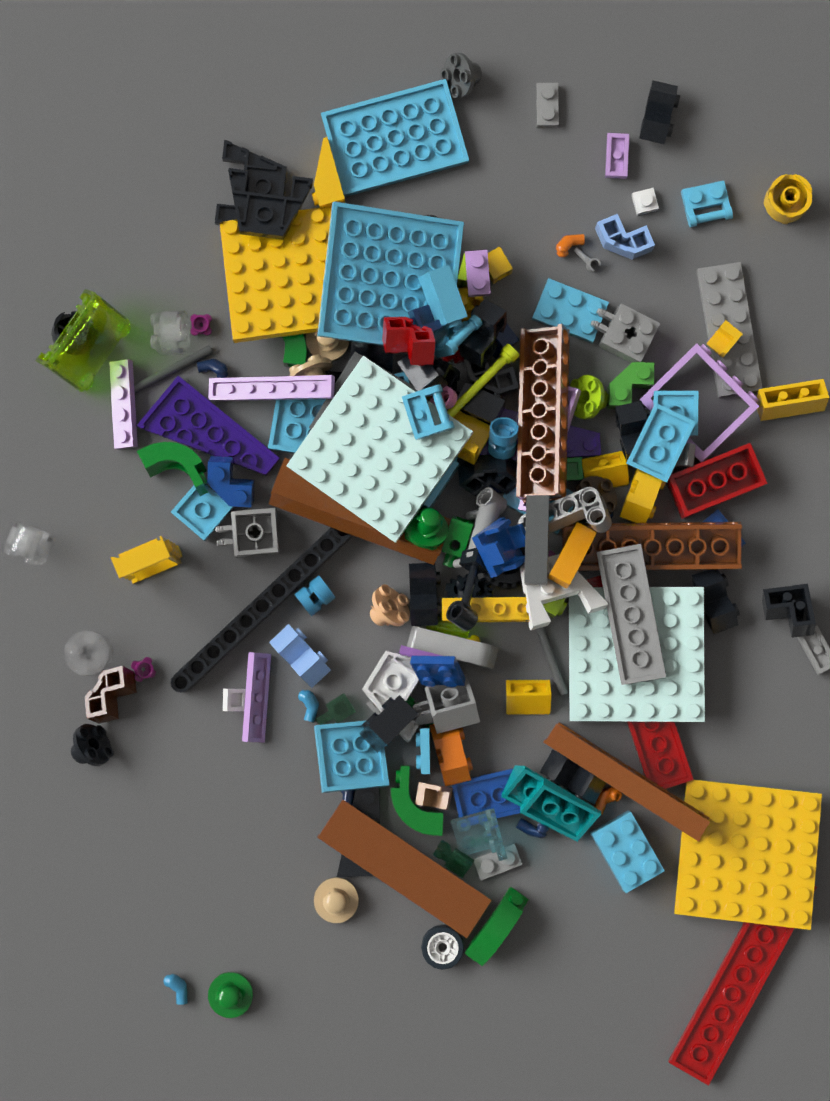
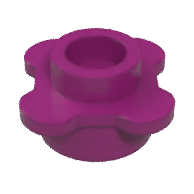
(196, 320)
(149, 669)

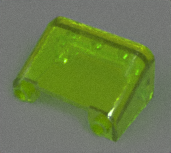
(85, 342)

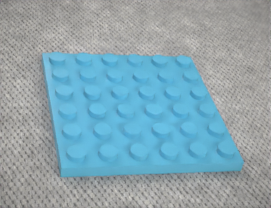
(377, 267)

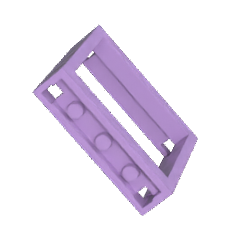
(749, 398)

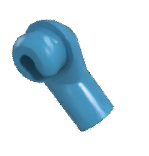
(311, 704)
(179, 986)

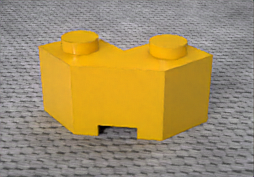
(641, 497)

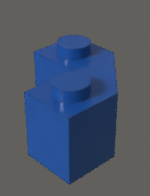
(233, 491)

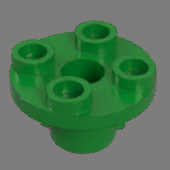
(427, 529)
(230, 994)

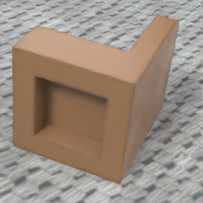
(433, 795)

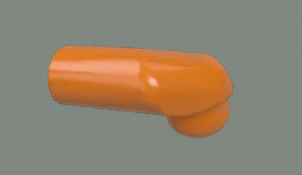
(567, 242)
(607, 796)

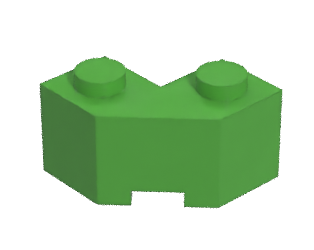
(636, 375)

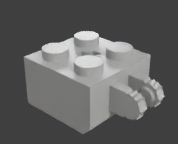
(614, 335)
(244, 543)
(448, 707)

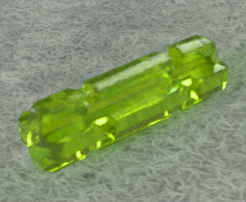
(449, 628)

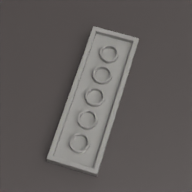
(726, 299)
(631, 614)

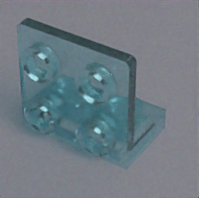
(479, 833)

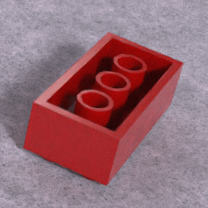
(716, 481)

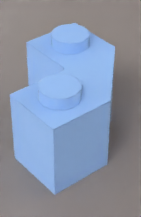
(625, 244)
(301, 657)

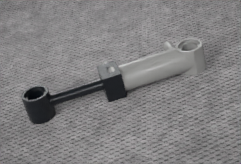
(490, 508)

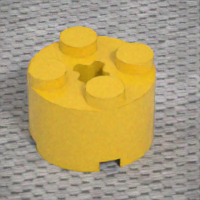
(779, 207)

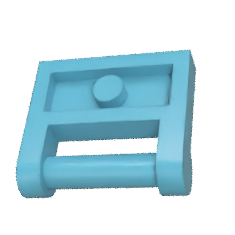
(705, 197)
(449, 343)
(420, 414)

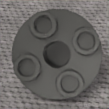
(460, 74)

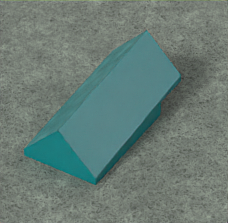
(549, 803)

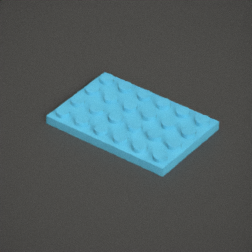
(395, 137)

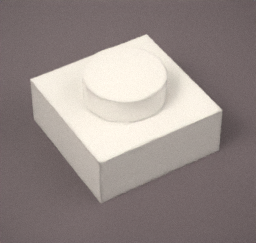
(645, 201)
(234, 699)

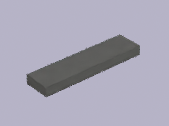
(536, 540)

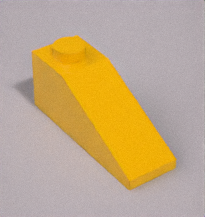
(327, 181)

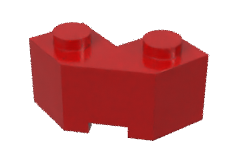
(404, 336)

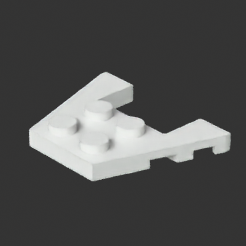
(541, 594)
(389, 679)

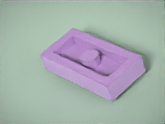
(617, 155)
(477, 273)

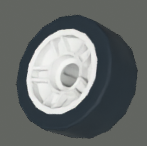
(449, 956)

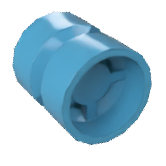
(503, 438)
(321, 590)

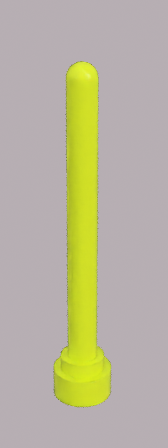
(507, 355)

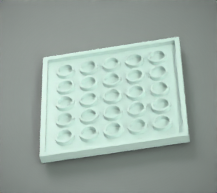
(368, 453)
(594, 671)

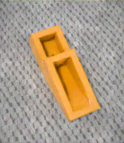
(572, 555)

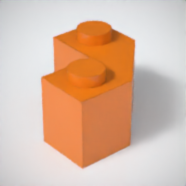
(451, 756)

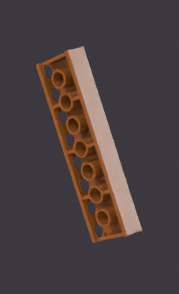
(543, 412)
(304, 499)
(670, 544)
(628, 781)
(404, 868)

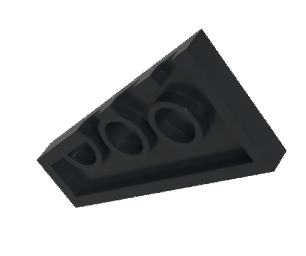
(368, 803)

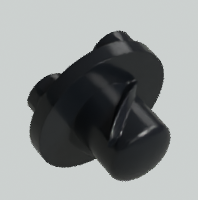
(91, 745)

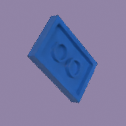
(484, 794)

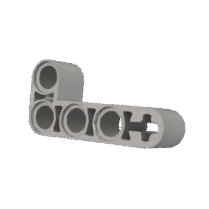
(582, 510)
(449, 645)

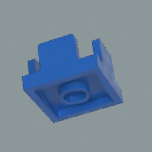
(500, 546)

